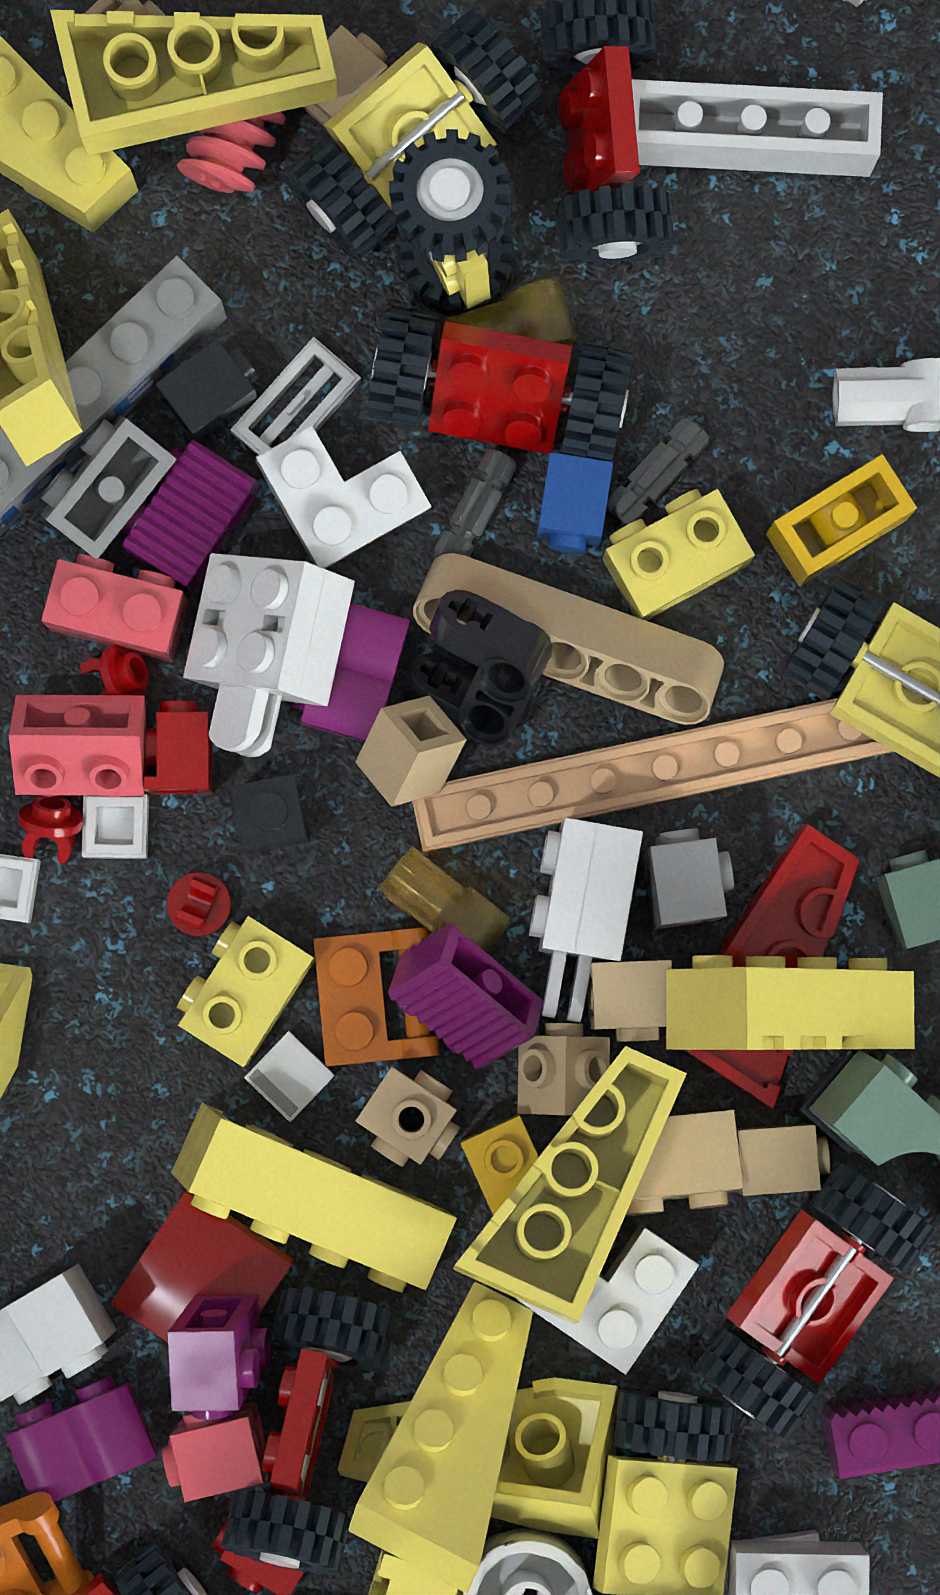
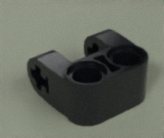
(509, 660)

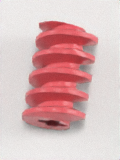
(225, 152)

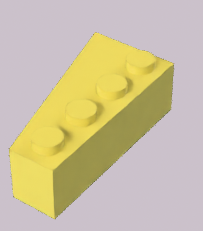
(187, 72)
(46, 153)
(34, 383)
(789, 1007)
(312, 1200)
(569, 1206)
(445, 1459)

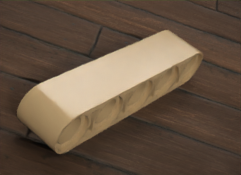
(591, 642)

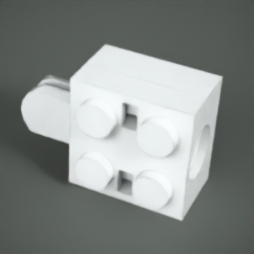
(263, 639)
(585, 904)

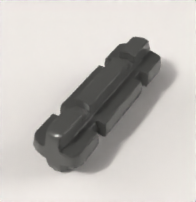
(657, 471)
(477, 504)

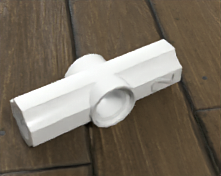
(889, 396)

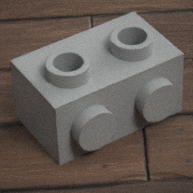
(106, 485)
(686, 879)

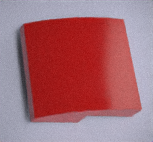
(198, 1257)

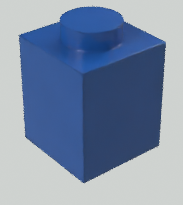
(574, 502)

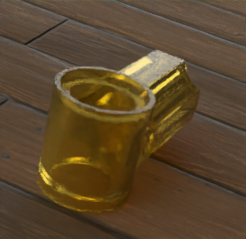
(529, 311)
(437, 899)

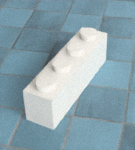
(757, 127)

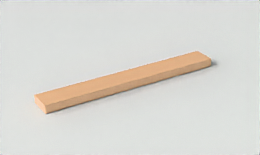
(639, 774)

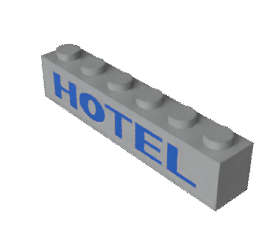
(117, 373)

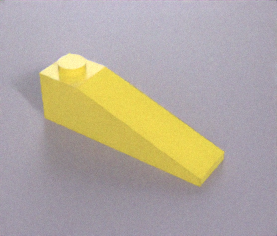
(550, 1459)

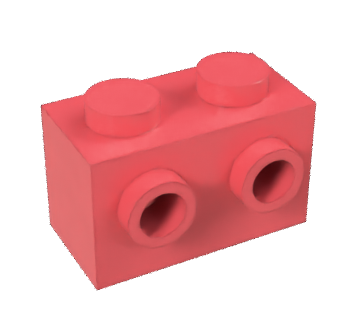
(116, 609)
(78, 745)
(216, 1453)

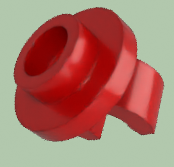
(121, 671)
(52, 819)
(198, 904)

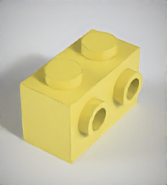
(677, 554)
(244, 991)

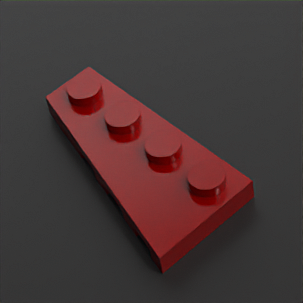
(788, 919)

